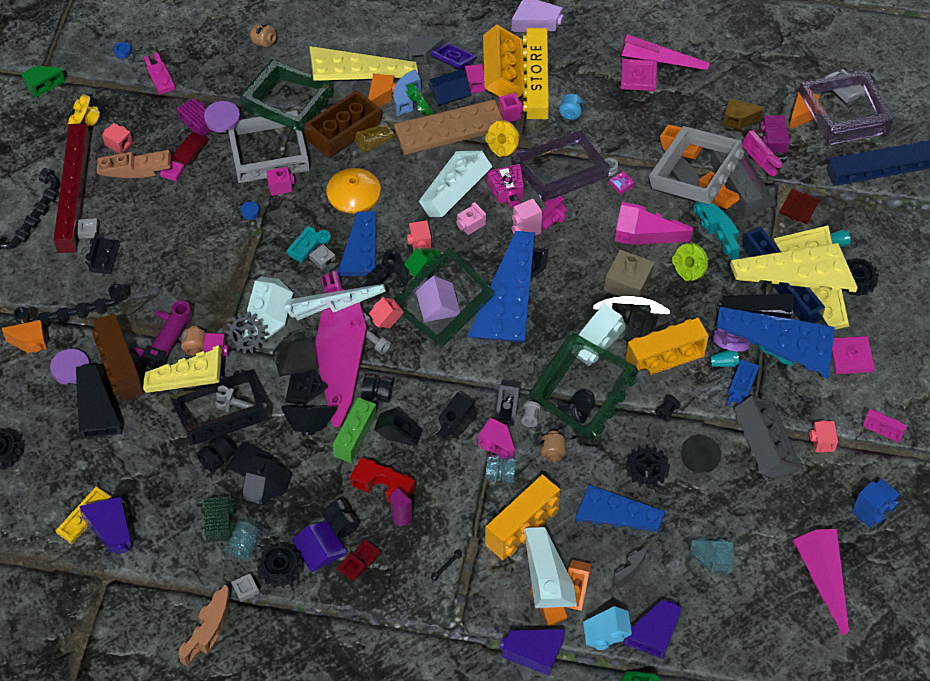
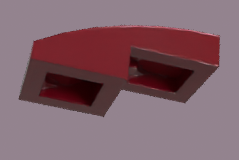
(189, 148)
(358, 562)

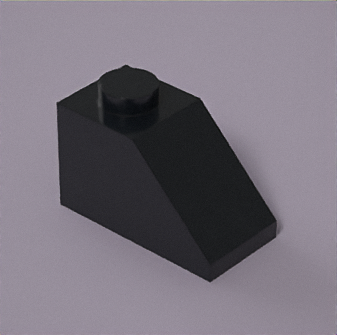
(508, 402)
(398, 428)

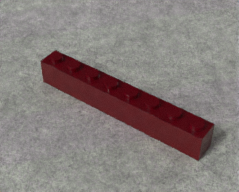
(72, 188)

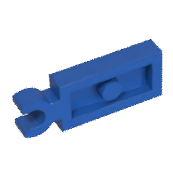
(742, 382)

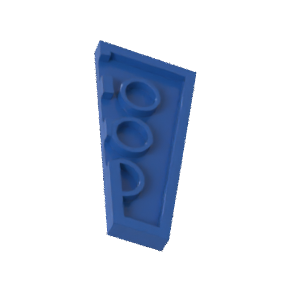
(360, 250)

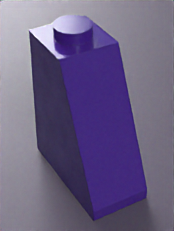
(108, 523)
(655, 629)
(533, 648)

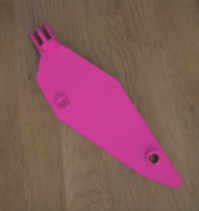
(339, 349)

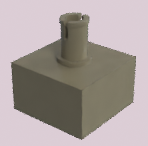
(629, 275)

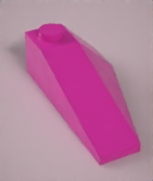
(641, 227)

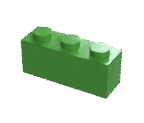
(354, 430)

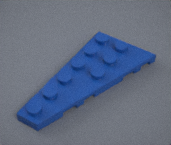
(506, 313)
(788, 338)

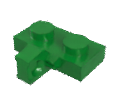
(414, 95)

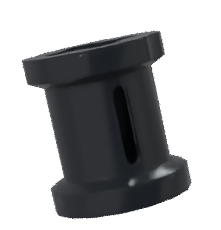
(667, 408)

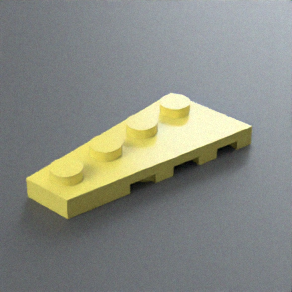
(194, 371)

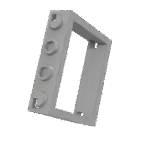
(688, 136)
(258, 170)

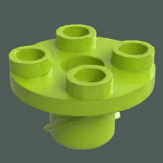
(690, 261)

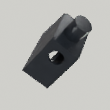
(456, 417)

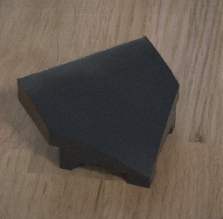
(304, 387)

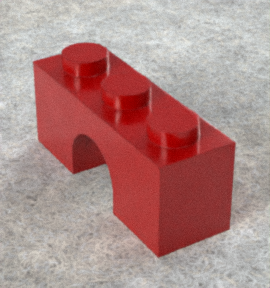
(369, 473)

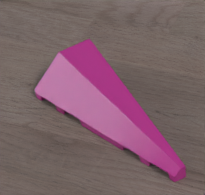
(646, 50)
(822, 557)

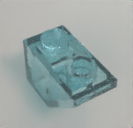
(714, 555)

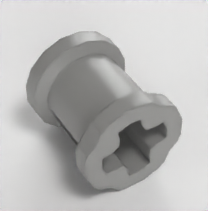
(531, 414)

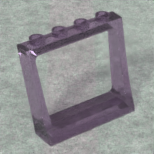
(850, 129)
(570, 182)

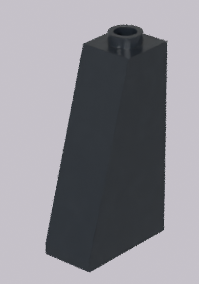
(774, 304)
(94, 408)

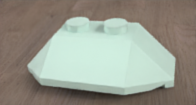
(268, 303)

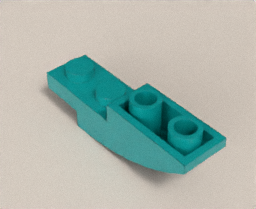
(717, 222)

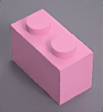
(527, 217)

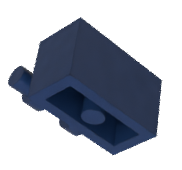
(449, 87)

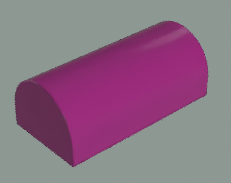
(400, 508)

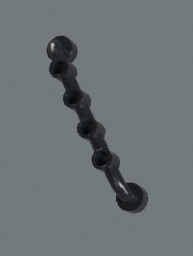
(40, 208)
(115, 291)

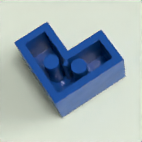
(875, 502)

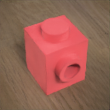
(117, 138)
(419, 235)
(385, 313)
(824, 436)

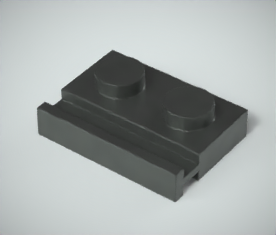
(639, 324)

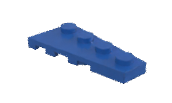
(609, 508)

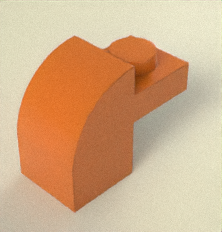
(669, 135)
(725, 197)

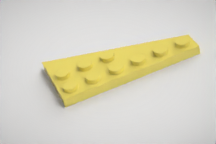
(343, 65)
(800, 267)
(833, 300)

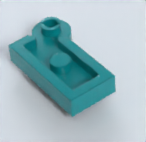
(307, 243)

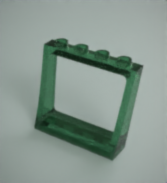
(268, 78)
(464, 316)
(559, 366)

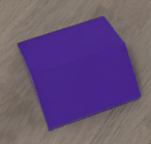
(454, 55)
(318, 546)

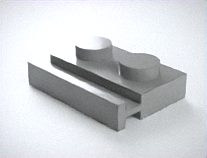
(848, 93)

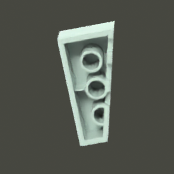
(454, 181)

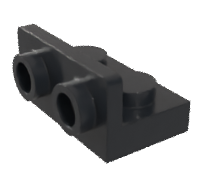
(102, 254)

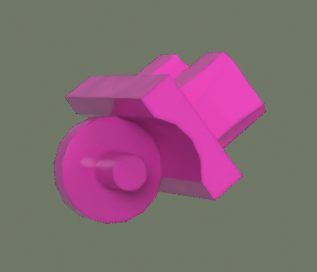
(553, 212)

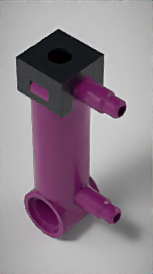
(156, 354)

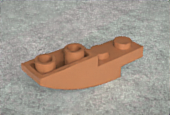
(131, 166)
(212, 623)

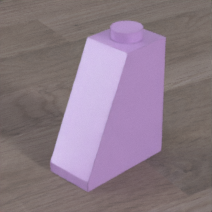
(536, 15)

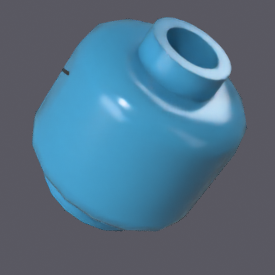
(571, 106)

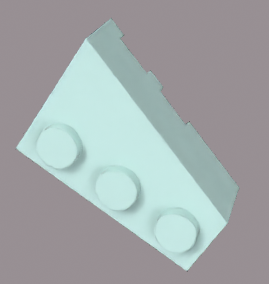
(601, 331)

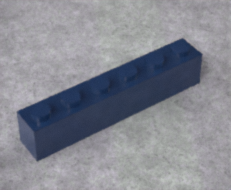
(879, 163)
(806, 303)

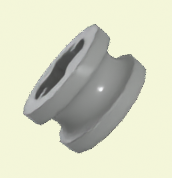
(613, 164)

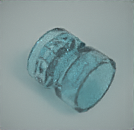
(500, 469)
(242, 540)

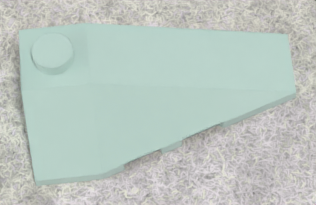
(548, 574)

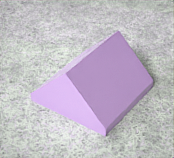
(437, 299)

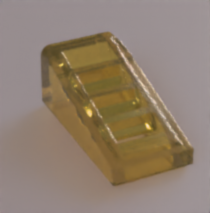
(366, 144)

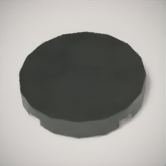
(701, 454)

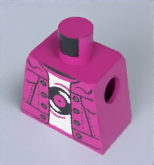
(506, 184)

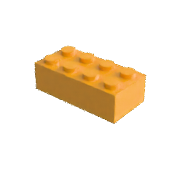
(503, 62)
(668, 347)
(526, 511)

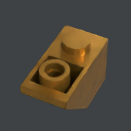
(741, 114)

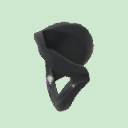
(581, 401)

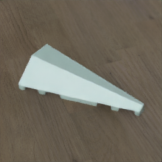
(309, 305)

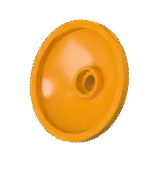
(353, 190)

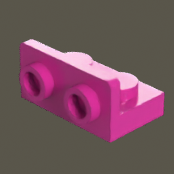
(885, 426)

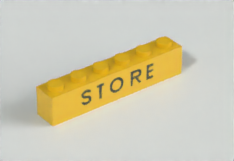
(536, 73)

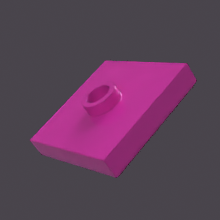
(638, 74)
(852, 355)

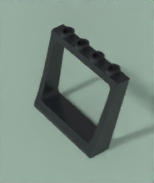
(224, 424)

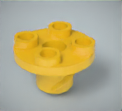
(84, 113)
(502, 138)

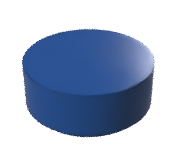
(122, 50)
(249, 210)

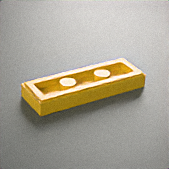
(74, 524)

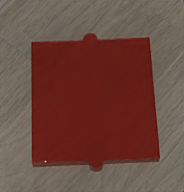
(799, 206)

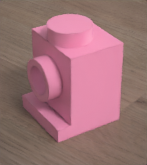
(471, 219)

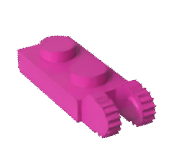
(159, 75)
(761, 153)

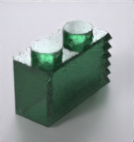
(217, 518)

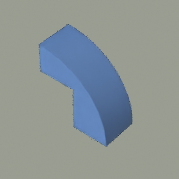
(402, 103)

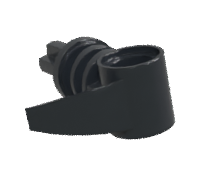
(385, 269)

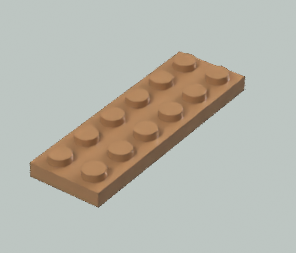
(446, 127)

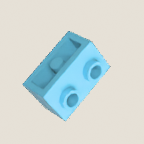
(607, 628)

